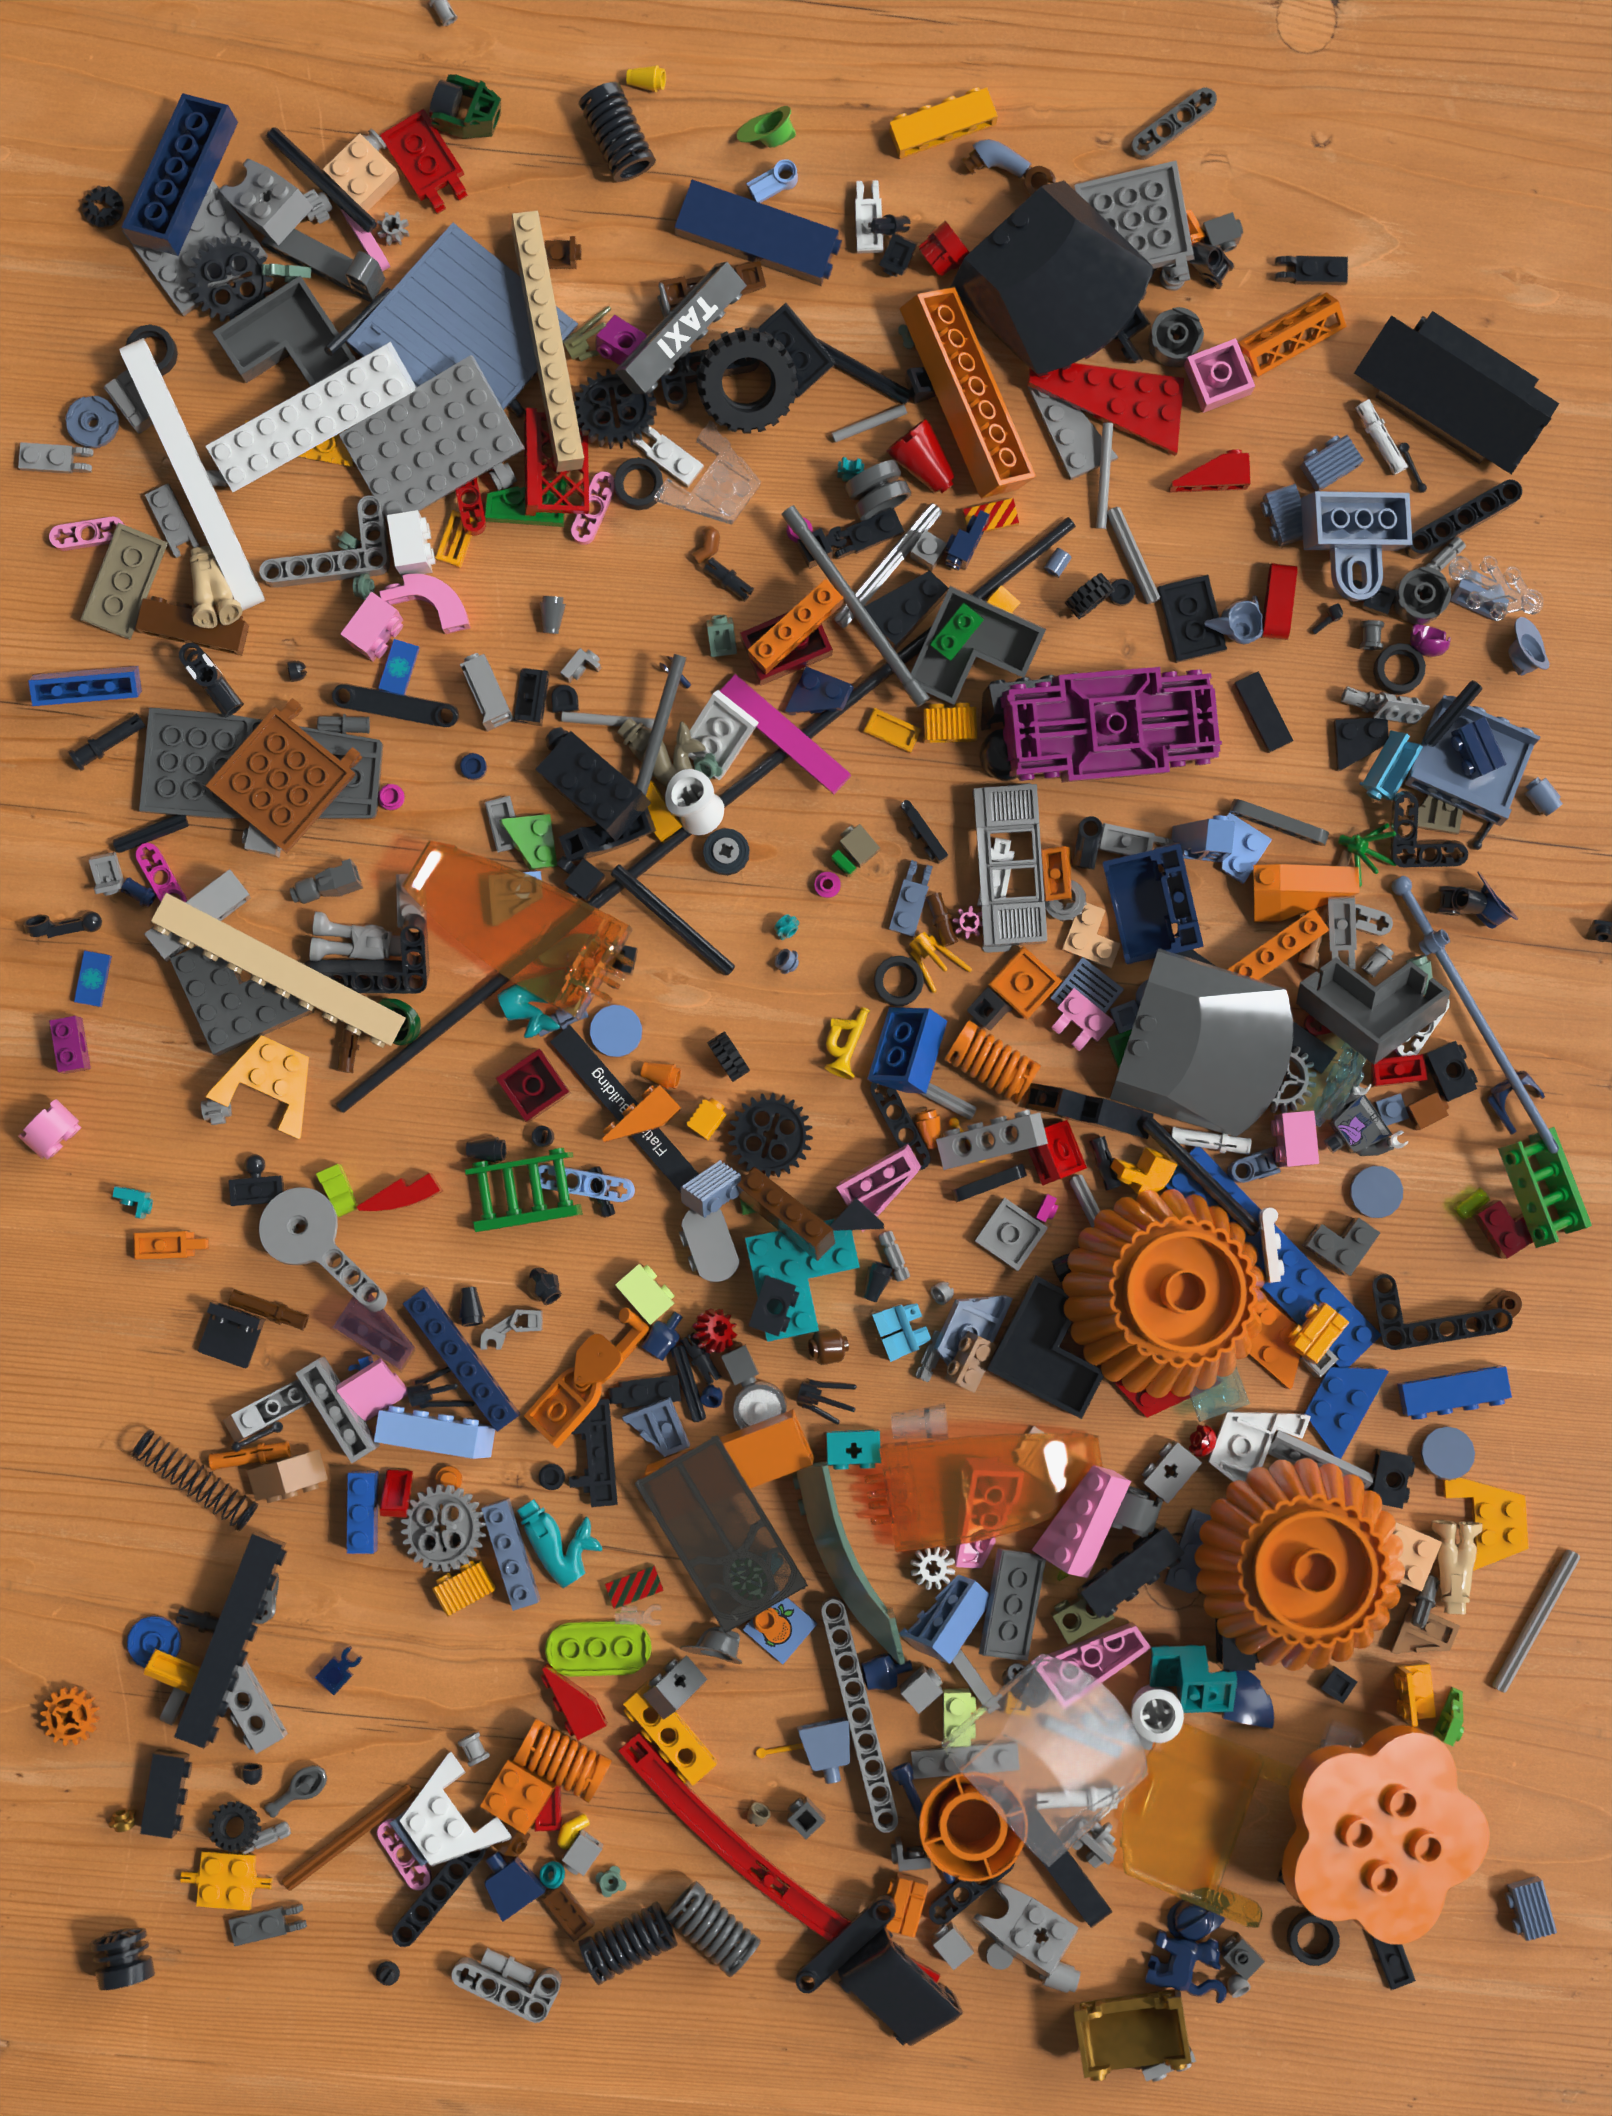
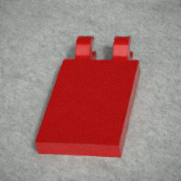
(424, 158)

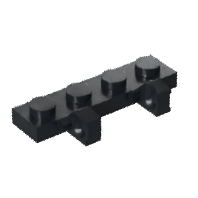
(600, 1474)

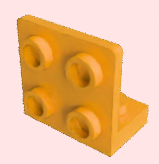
(1415, 1692)

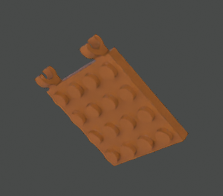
(282, 778)

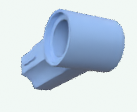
(770, 183)

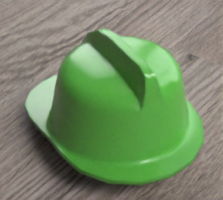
(770, 128)

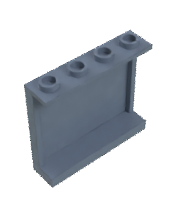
(1441, 774)

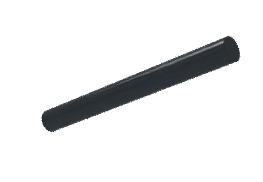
(346, 333)

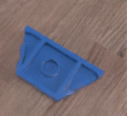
(1342, 1403)

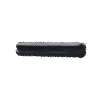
(1452, 713)
(150, 833)
(688, 1383)

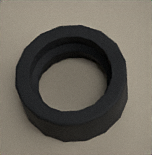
(157, 331)
(621, 473)
(1399, 689)
(898, 961)
(1312, 1959)

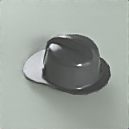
(717, 1644)

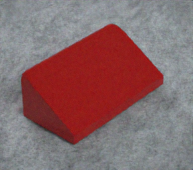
(1398, 1070)

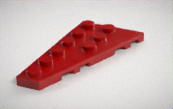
(1130, 400)

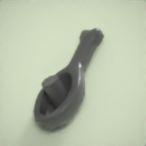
(304, 1785)

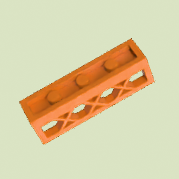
(1289, 326)

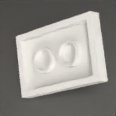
(722, 730)

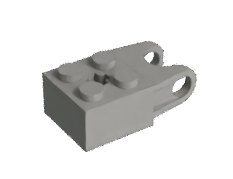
(267, 202)
(1021, 1923)

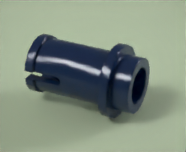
(138, 892)

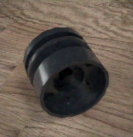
(122, 1960)

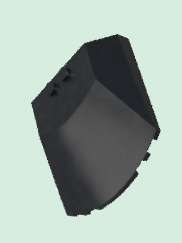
(1054, 280)

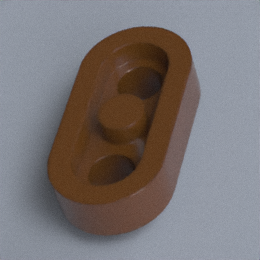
(1499, 1301)

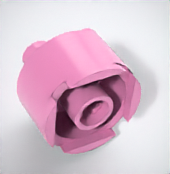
(49, 1129)

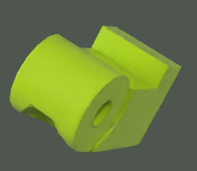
(338, 1189)

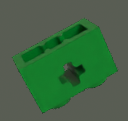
(957, 631)

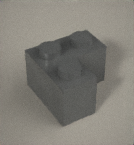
(1342, 1251)

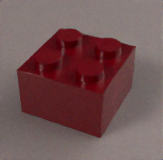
(533, 1085)

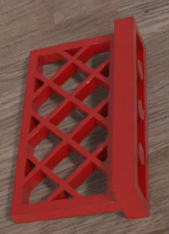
(533, 471)

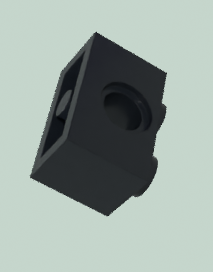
(1437, 1062)
(762, 1318)
(1388, 1462)

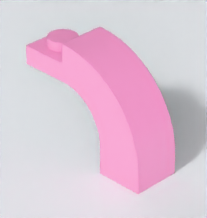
(434, 591)

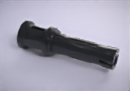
(96, 747)

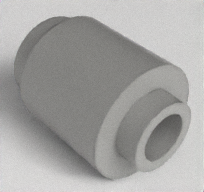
(1063, 1978)

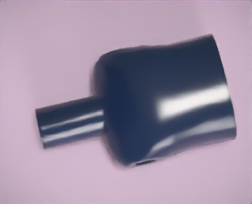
(662, 1337)

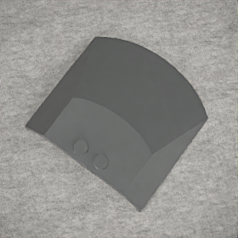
(1206, 1045)

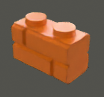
(909, 1897)

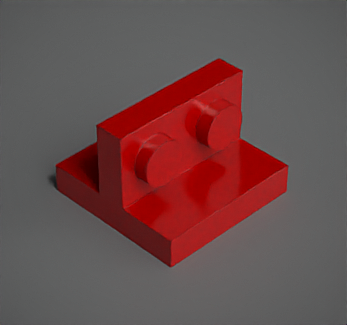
(1058, 1157)

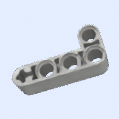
(498, 1995)

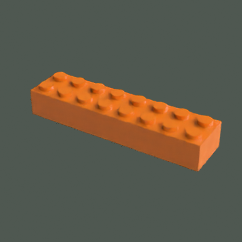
(967, 392)

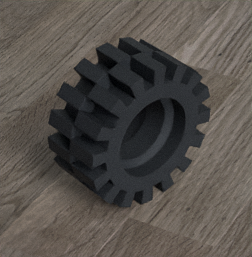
(1089, 595)
(728, 1056)
(219, 1827)

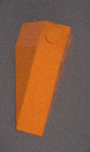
(1295, 889)

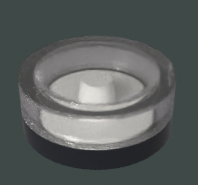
(758, 1403)

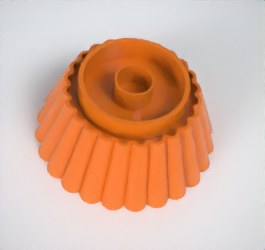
(1164, 1293)
(1299, 1564)

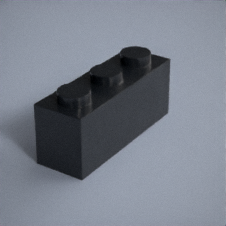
(166, 1794)

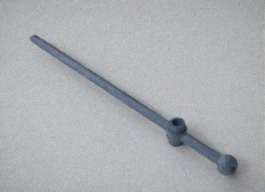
(1434, 943)

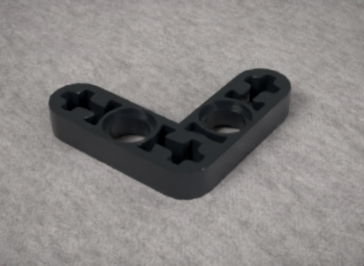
(1409, 841)

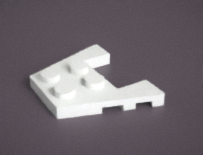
(1247, 1438)
(438, 1825)

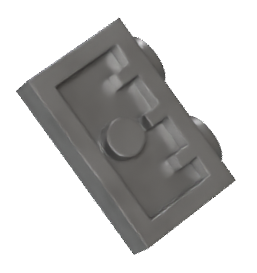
(913, 1859)

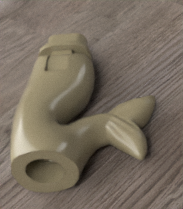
(664, 770)

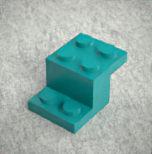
(1189, 1672)

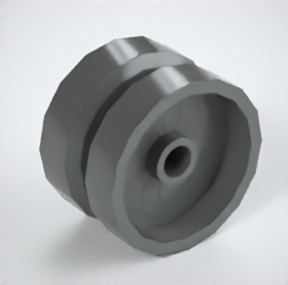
(877, 489)

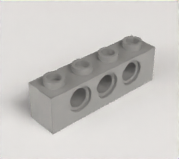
(1030, 1135)
(343, 1422)
(259, 1705)

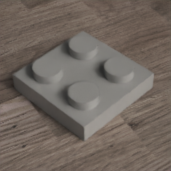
(1011, 1234)

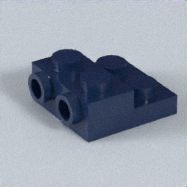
(963, 545)

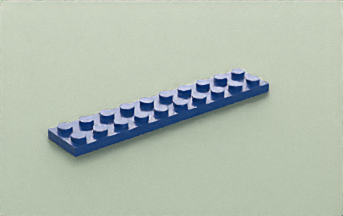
(1302, 1280)

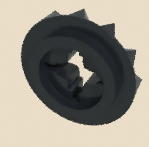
(108, 216)

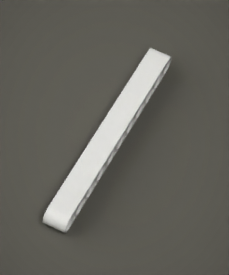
(192, 474)

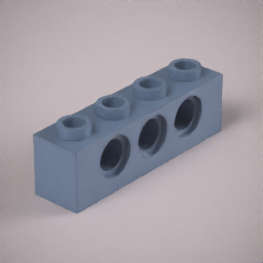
(511, 1554)

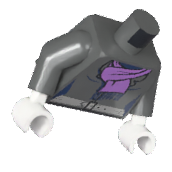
(1361, 1127)

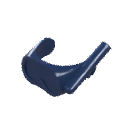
(1501, 1091)

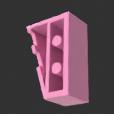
(880, 1181)

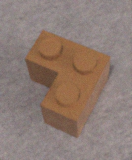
(285, 1477)

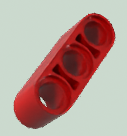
(1279, 601)

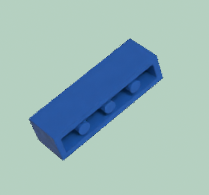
(85, 686)
(1453, 1391)

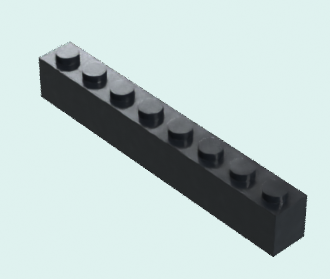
(230, 1639)

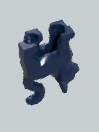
(1180, 1967)

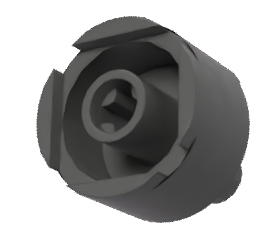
(1179, 322)
(1436, 594)
(1138, 1512)

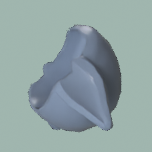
(1240, 621)

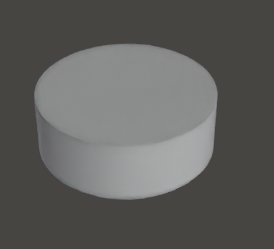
(998, 1957)

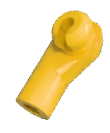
(570, 1830)

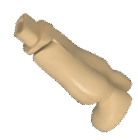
(211, 589)
(1456, 1562)

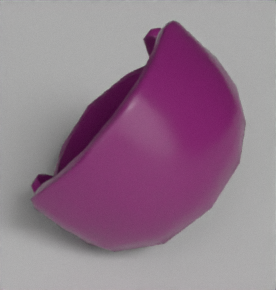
(1429, 640)

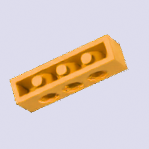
(691, 1770)

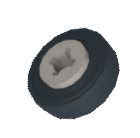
(729, 860)

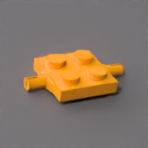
(226, 1880)

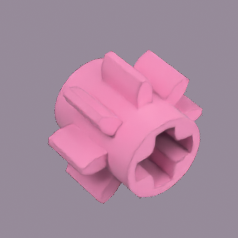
(968, 930)

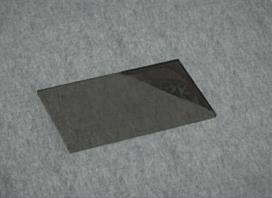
(721, 1534)

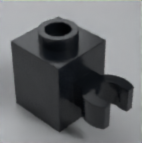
(826, 543)
(583, 878)

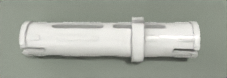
(1379, 433)
(1212, 1141)

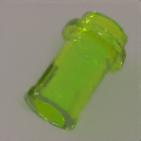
(1472, 1203)

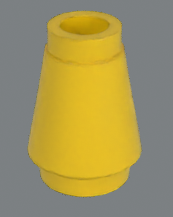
(648, 78)

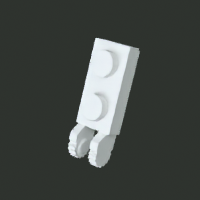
(865, 211)
(670, 457)

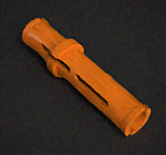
(261, 1454)

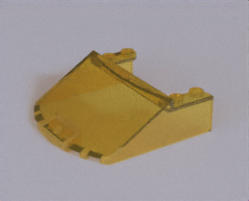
(1189, 1816)

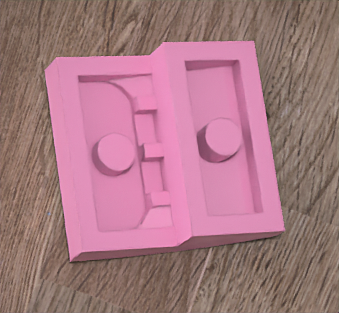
(372, 1390)

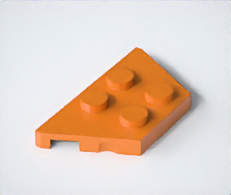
(1271, 1346)

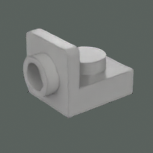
(575, 667)

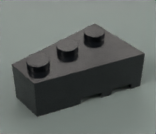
(906, 607)

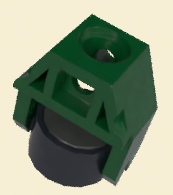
(482, 113)

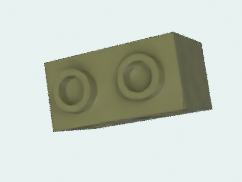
(1085, 1621)

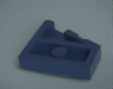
(818, 693)

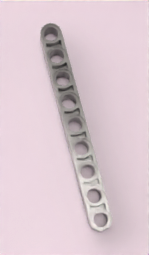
(863, 1726)

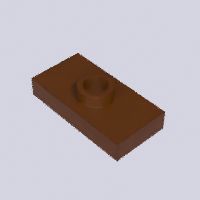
(568, 1911)

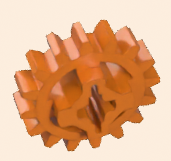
(79, 1720)

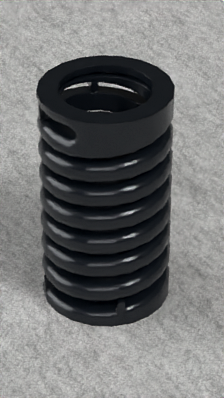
(616, 131)
(640, 1950)

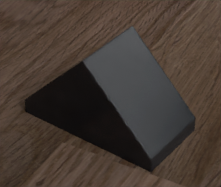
(919, 384)
(856, 1217)

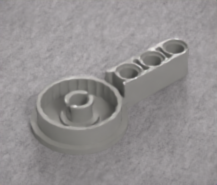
(315, 1243)

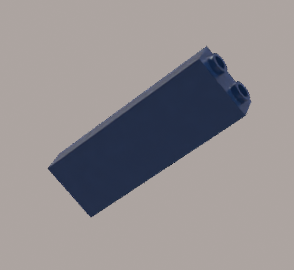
(757, 233)

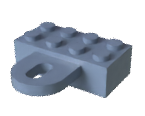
(1356, 530)

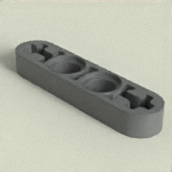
(1171, 121)
(1279, 822)

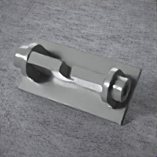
(1399, 709)

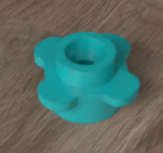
(786, 926)

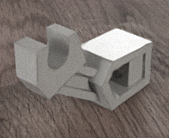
(499, 1331)

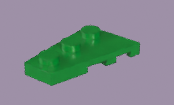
(509, 507)

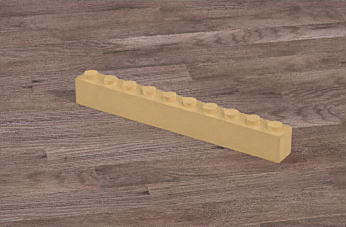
(547, 341)
(278, 970)

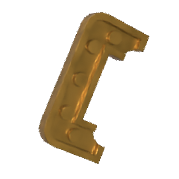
(1132, 2032)

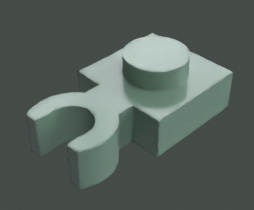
(288, 272)

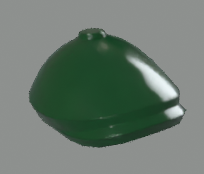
(411, 1026)

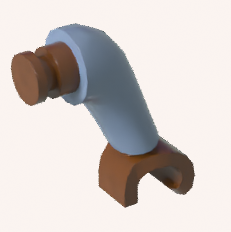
(994, 153)

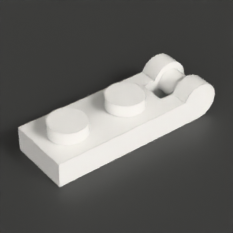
(1270, 1243)

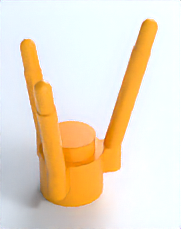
(924, 946)

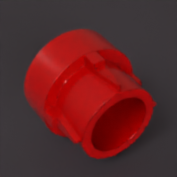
(943, 249)

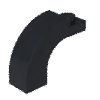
(593, 841)

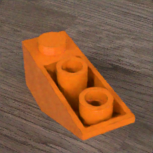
(649, 1114)

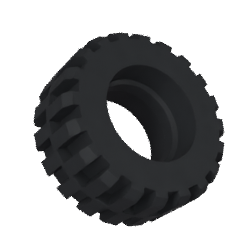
(746, 415)

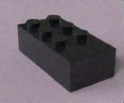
(593, 786)

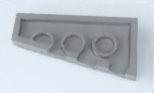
(1071, 434)

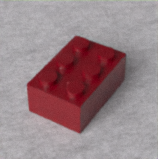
(809, 651)

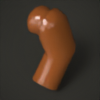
(710, 545)

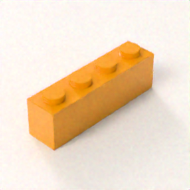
(942, 122)

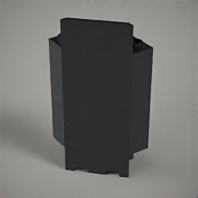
(1457, 389)

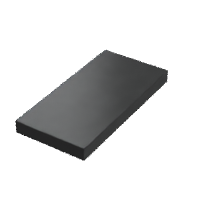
(1012, 1605)

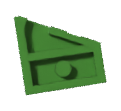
(533, 839)
(1450, 1722)

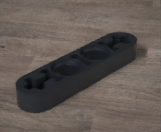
(903, 1122)
(975, 1890)

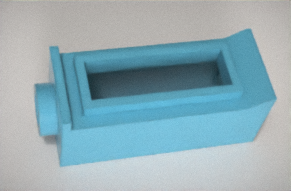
(1391, 766)

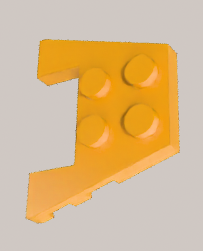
(272, 1071)
(1502, 1519)

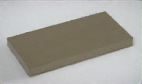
(124, 581)

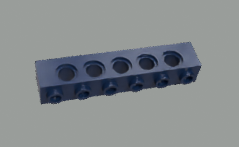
(461, 1359)

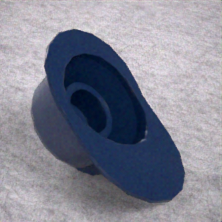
(1496, 910)
(1192, 1921)

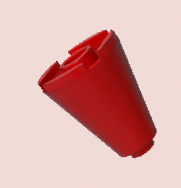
(923, 457)

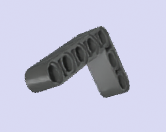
(357, 275)

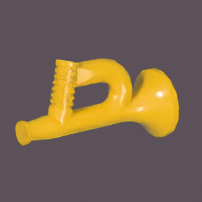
(841, 1066)

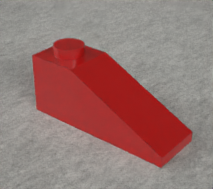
(1222, 473)

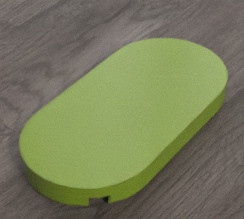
(598, 1648)

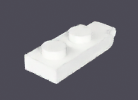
(1000, 877)

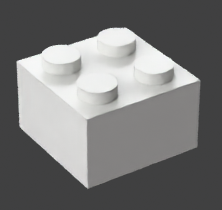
(410, 544)

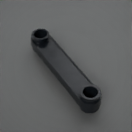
(395, 705)
(845, 1944)

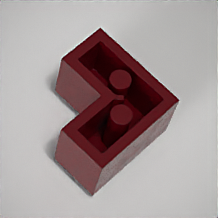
(1502, 1231)

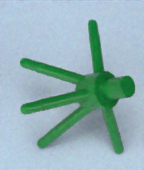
(1359, 846)

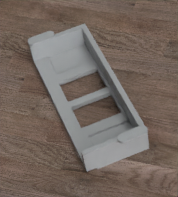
(1013, 919)

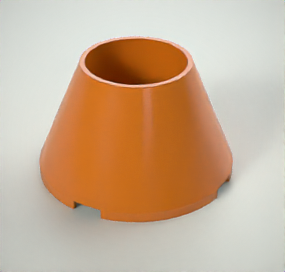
(960, 1858)

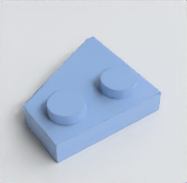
(1247, 849)

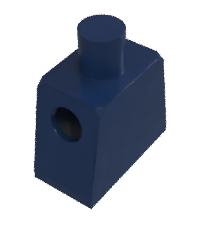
(511, 1885)

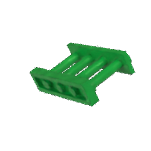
(1561, 1185)
(539, 1211)

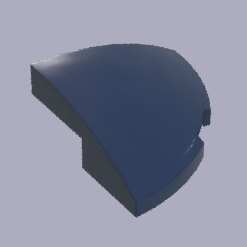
(1251, 1702)

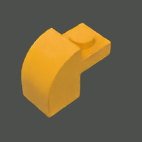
(1150, 1173)

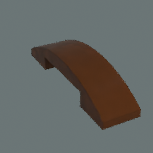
(679, 287)

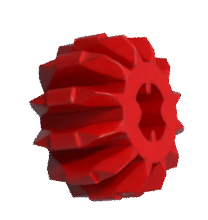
(716, 1320)

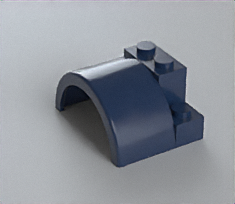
(1151, 901)

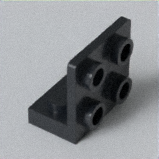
(231, 1334)

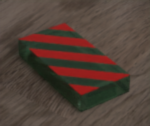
(634, 1587)

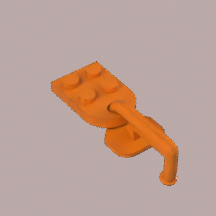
(580, 1387)

